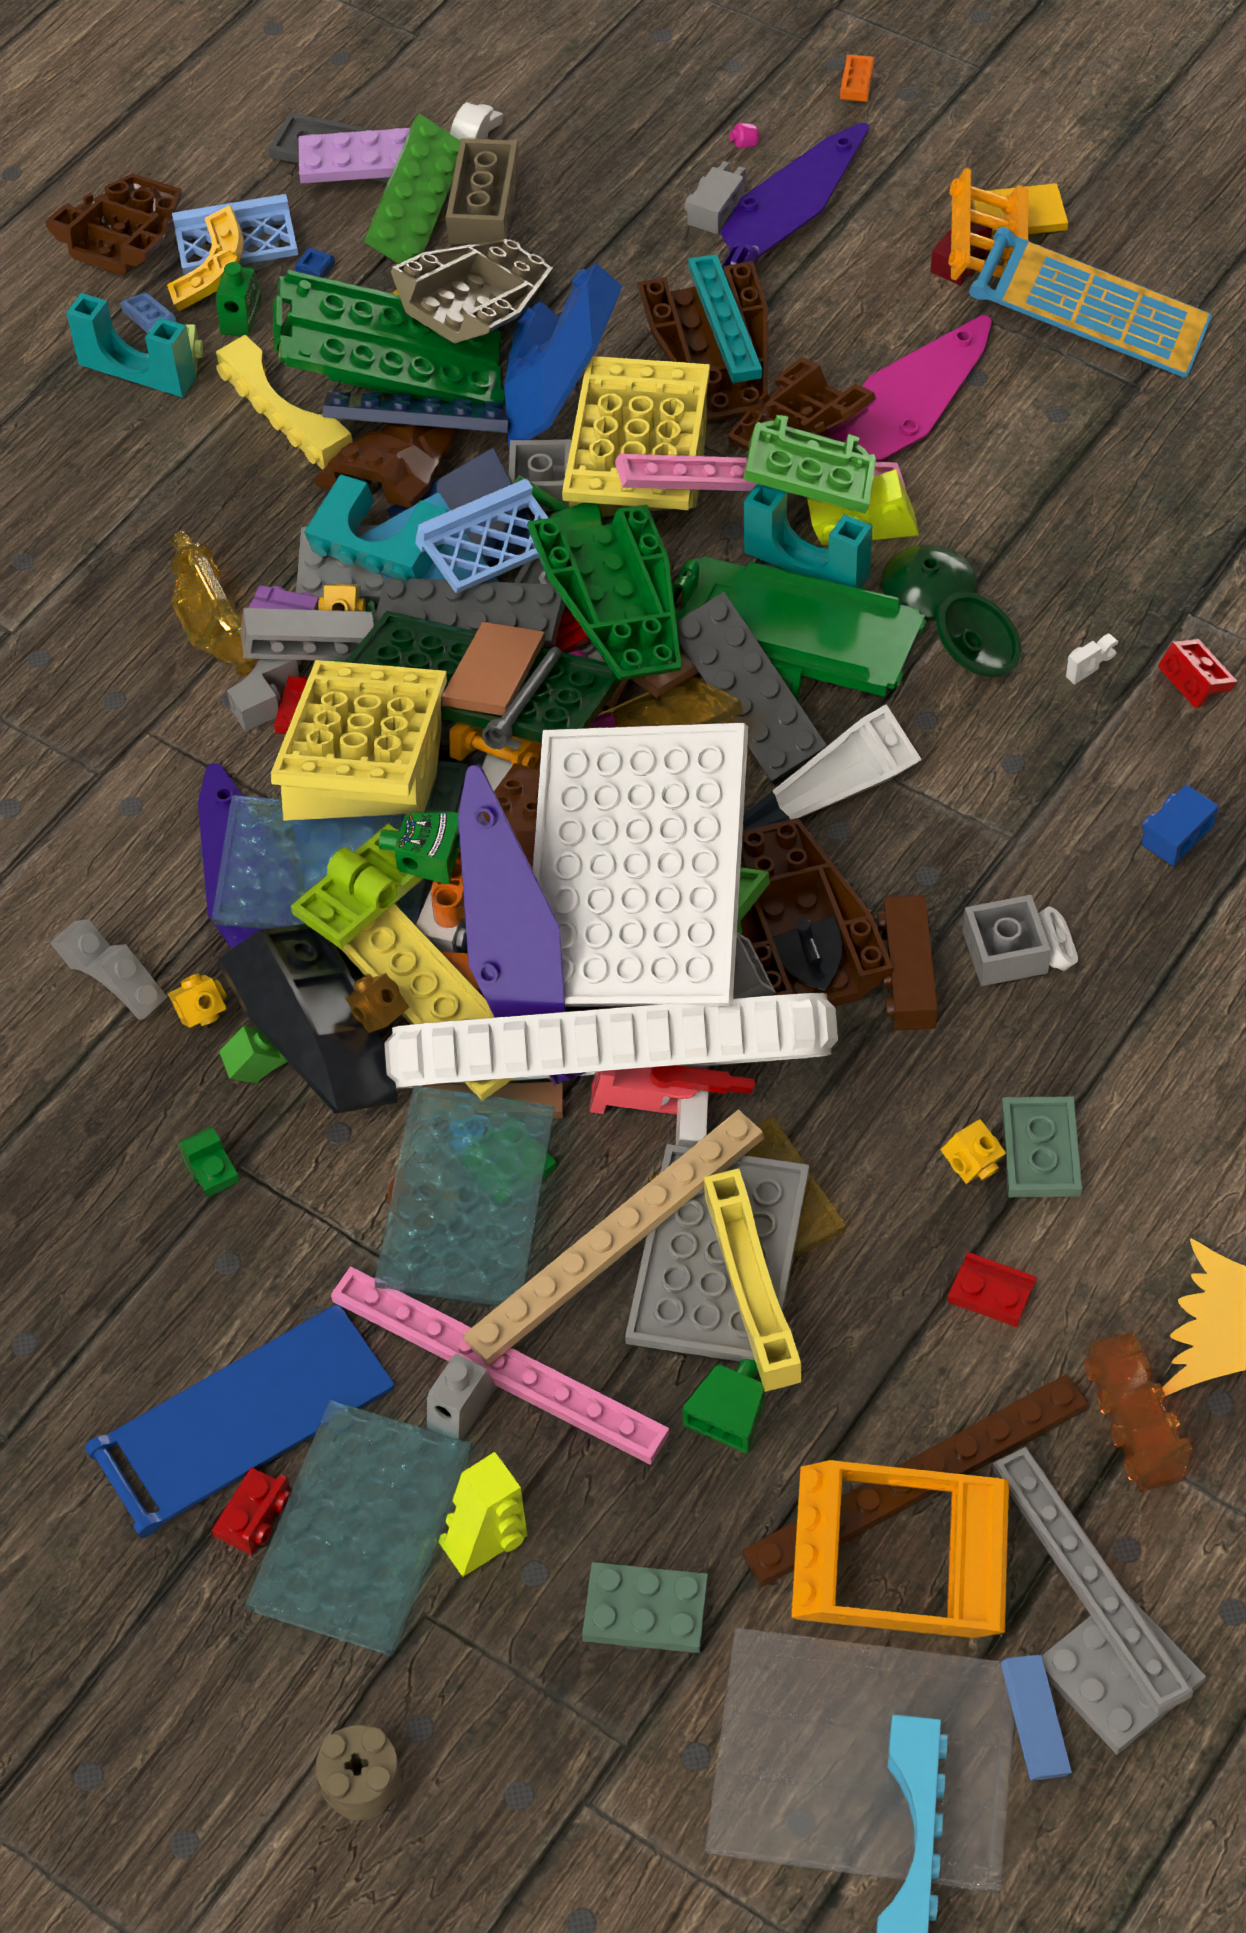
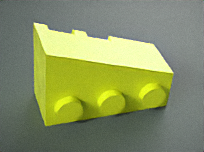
(888, 511)
(486, 1516)

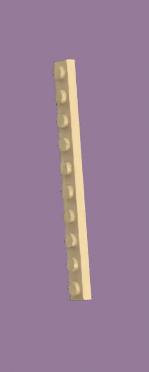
(611, 1238)

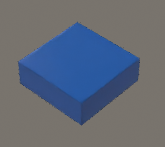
(315, 263)

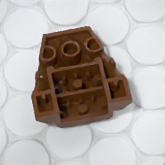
(118, 226)
(808, 404)
(397, 457)

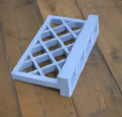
(258, 213)
(472, 518)

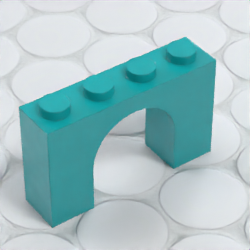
(99, 347)
(338, 519)
(774, 541)

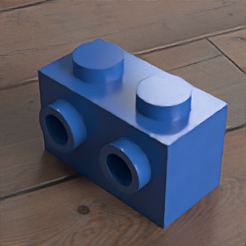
(1179, 824)

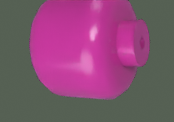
(744, 135)

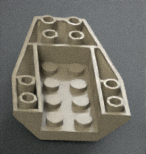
(469, 287)

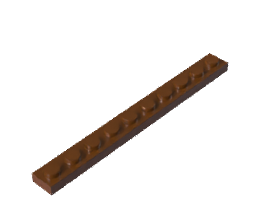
(958, 1454)

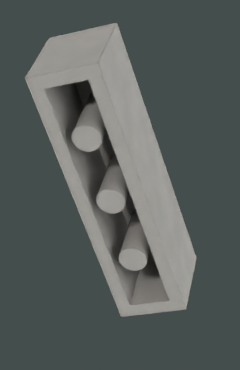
(302, 633)

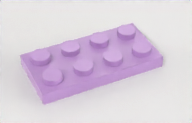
(349, 155)

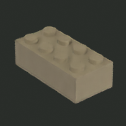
(482, 191)

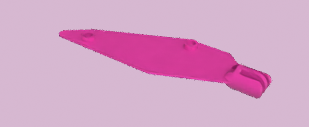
(917, 390)

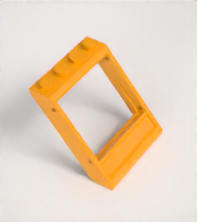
(975, 1551)

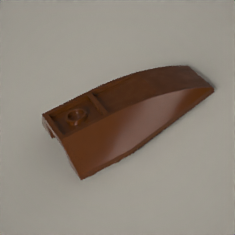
(686, 336)
(809, 888)

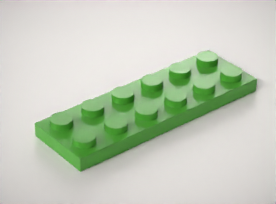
(414, 192)

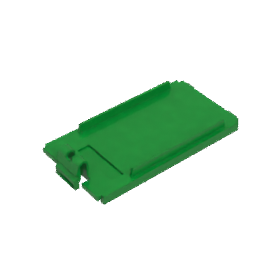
(374, 344)
(810, 622)

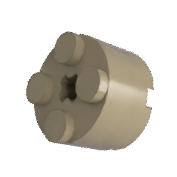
(353, 1750)

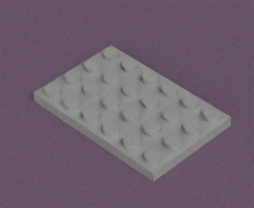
(683, 1282)

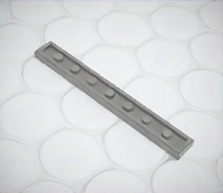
(1093, 1582)

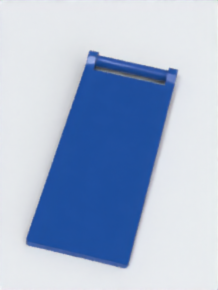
(241, 1417)

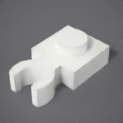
(1086, 659)

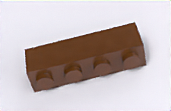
(908, 946)

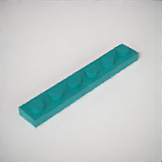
(724, 318)

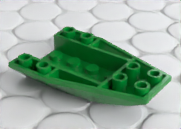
(615, 588)

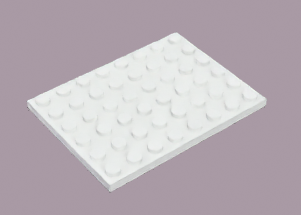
(643, 860)

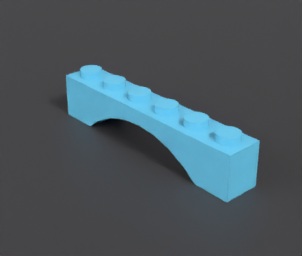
(913, 1762)

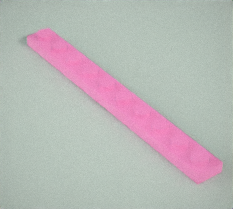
(695, 472)
(511, 1371)

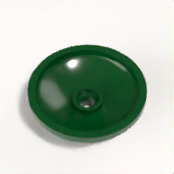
(926, 577)
(978, 634)

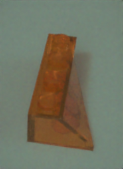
(1137, 1413)

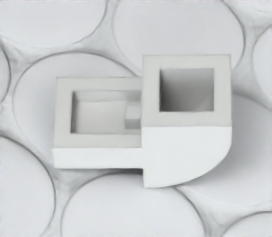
(475, 121)

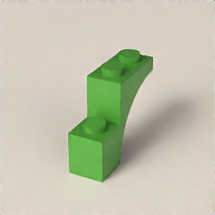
(250, 1055)

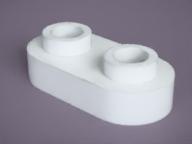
(1063, 951)

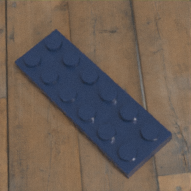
(405, 410)

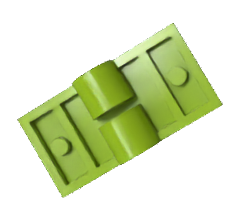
(354, 891)

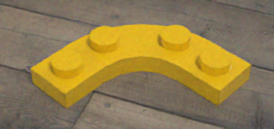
(205, 279)

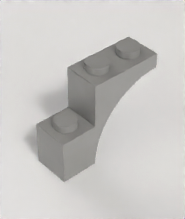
(257, 697)
(113, 966)

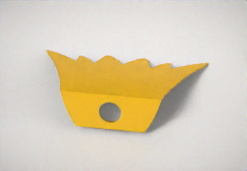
(1220, 1324)

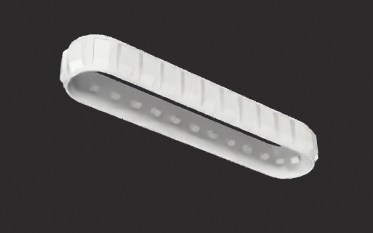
(611, 1040)

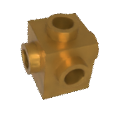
(376, 1001)

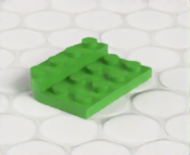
(810, 465)

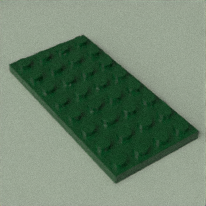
(565, 700)

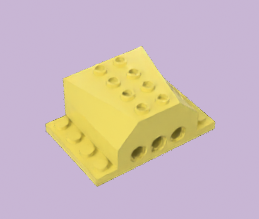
(635, 410)
(361, 742)

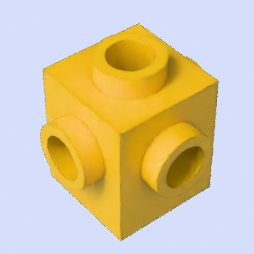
(346, 594)
(187, 1004)
(973, 1152)

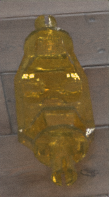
(204, 605)

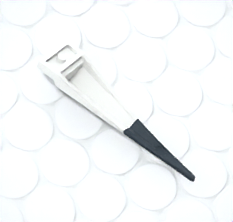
(854, 762)

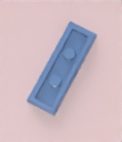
(145, 311)
(1035, 1717)

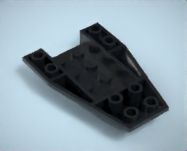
(296, 994)

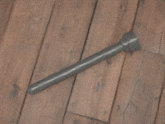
(499, 730)

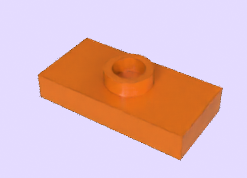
(857, 78)

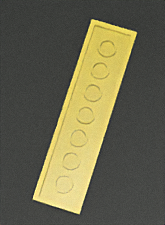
(423, 975)

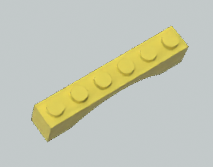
(316, 436)
(743, 1256)

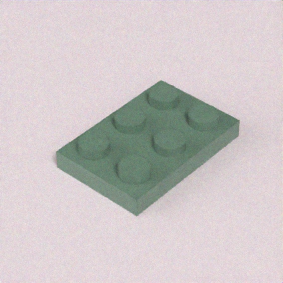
(1041, 1147)
(645, 1607)

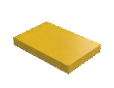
(1044, 209)

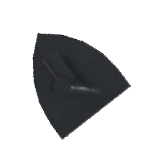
(811, 952)

